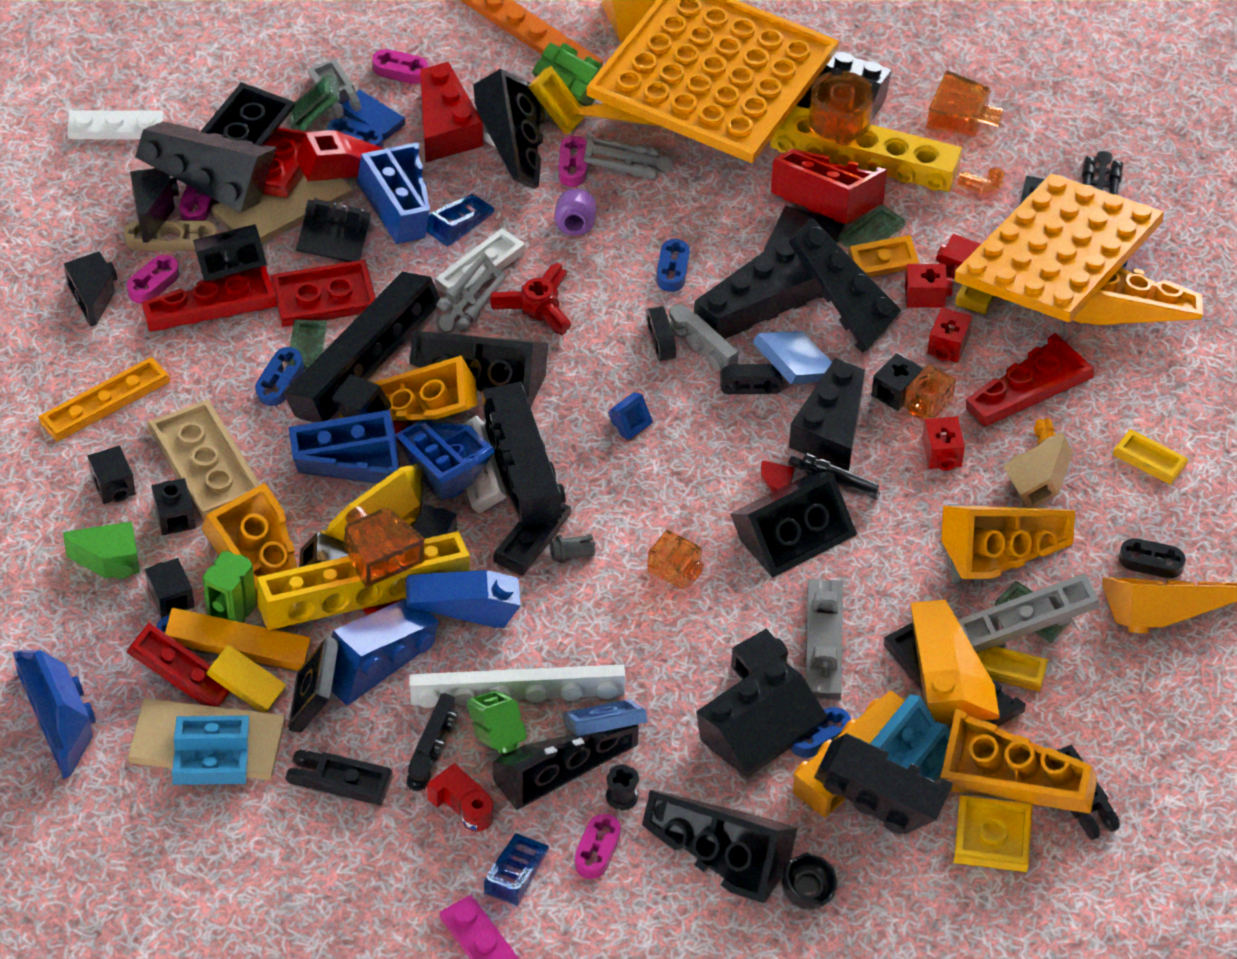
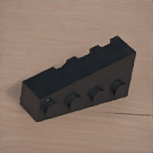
(212, 164)
(521, 455)

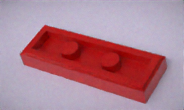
(177, 666)

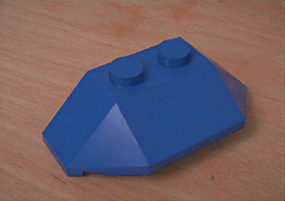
(447, 454)
(57, 706)

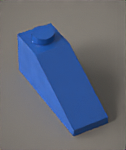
(467, 595)

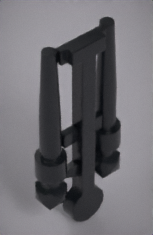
(1115, 176)
(843, 477)

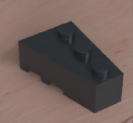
(830, 415)
(880, 786)

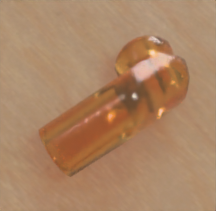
(982, 184)

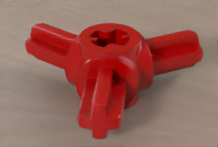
(537, 299)

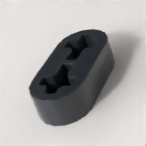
(661, 333)
(751, 379)
(1152, 558)

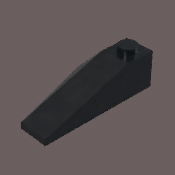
(513, 123)
(490, 359)
(551, 763)
(734, 844)

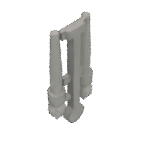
(628, 153)
(445, 322)

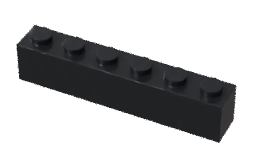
(363, 345)

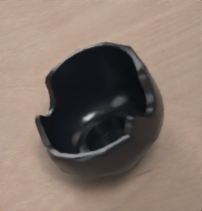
(807, 875)

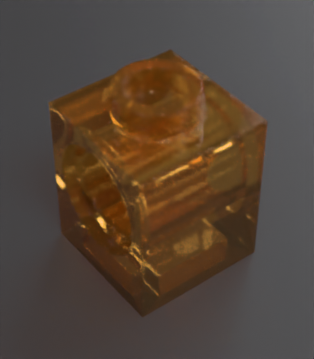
(929, 393)
(675, 559)

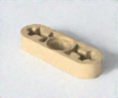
(194, 228)

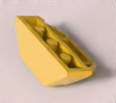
(398, 492)

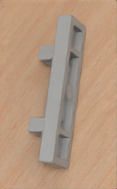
(1030, 613)
(824, 638)

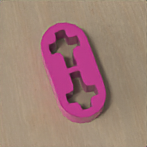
(399, 65)
(567, 161)
(189, 200)
(152, 278)
(605, 848)

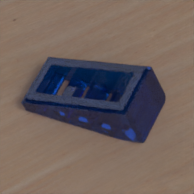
(449, 232)
(505, 889)

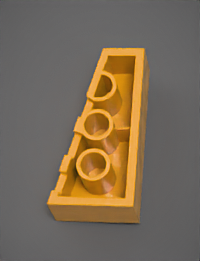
(1013, 768)

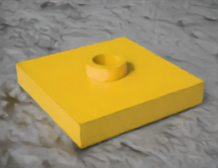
(993, 833)

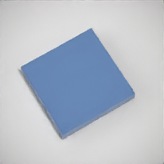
(793, 355)
(604, 717)

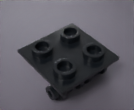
(333, 231)

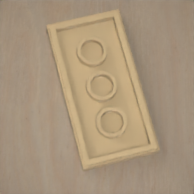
(280, 214)
(204, 455)
(155, 732)

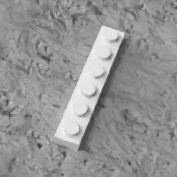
(520, 684)

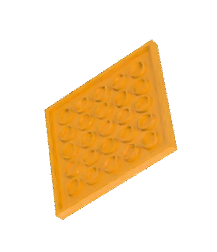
(714, 72)

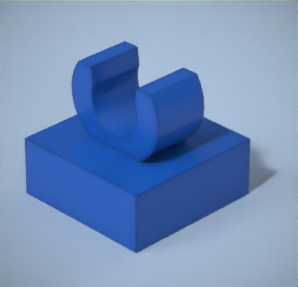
(630, 415)

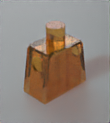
(962, 106)
(381, 544)

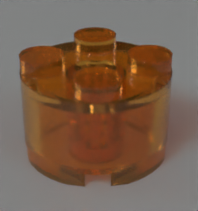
(841, 107)

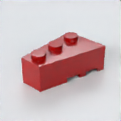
(448, 114)
(827, 187)

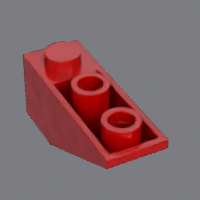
(331, 155)

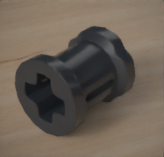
(622, 787)

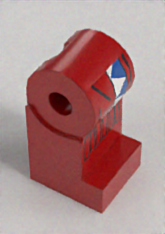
(462, 796)

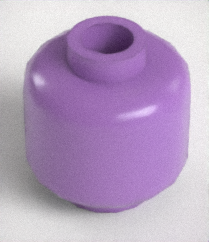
(575, 212)

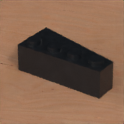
(758, 291)

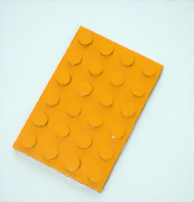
(1059, 247)

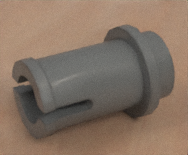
(572, 547)

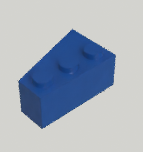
(396, 190)
(347, 447)
(378, 647)

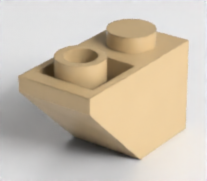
(1041, 470)

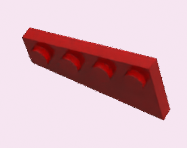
(211, 300)
(1037, 378)

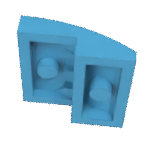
(915, 738)
(210, 750)

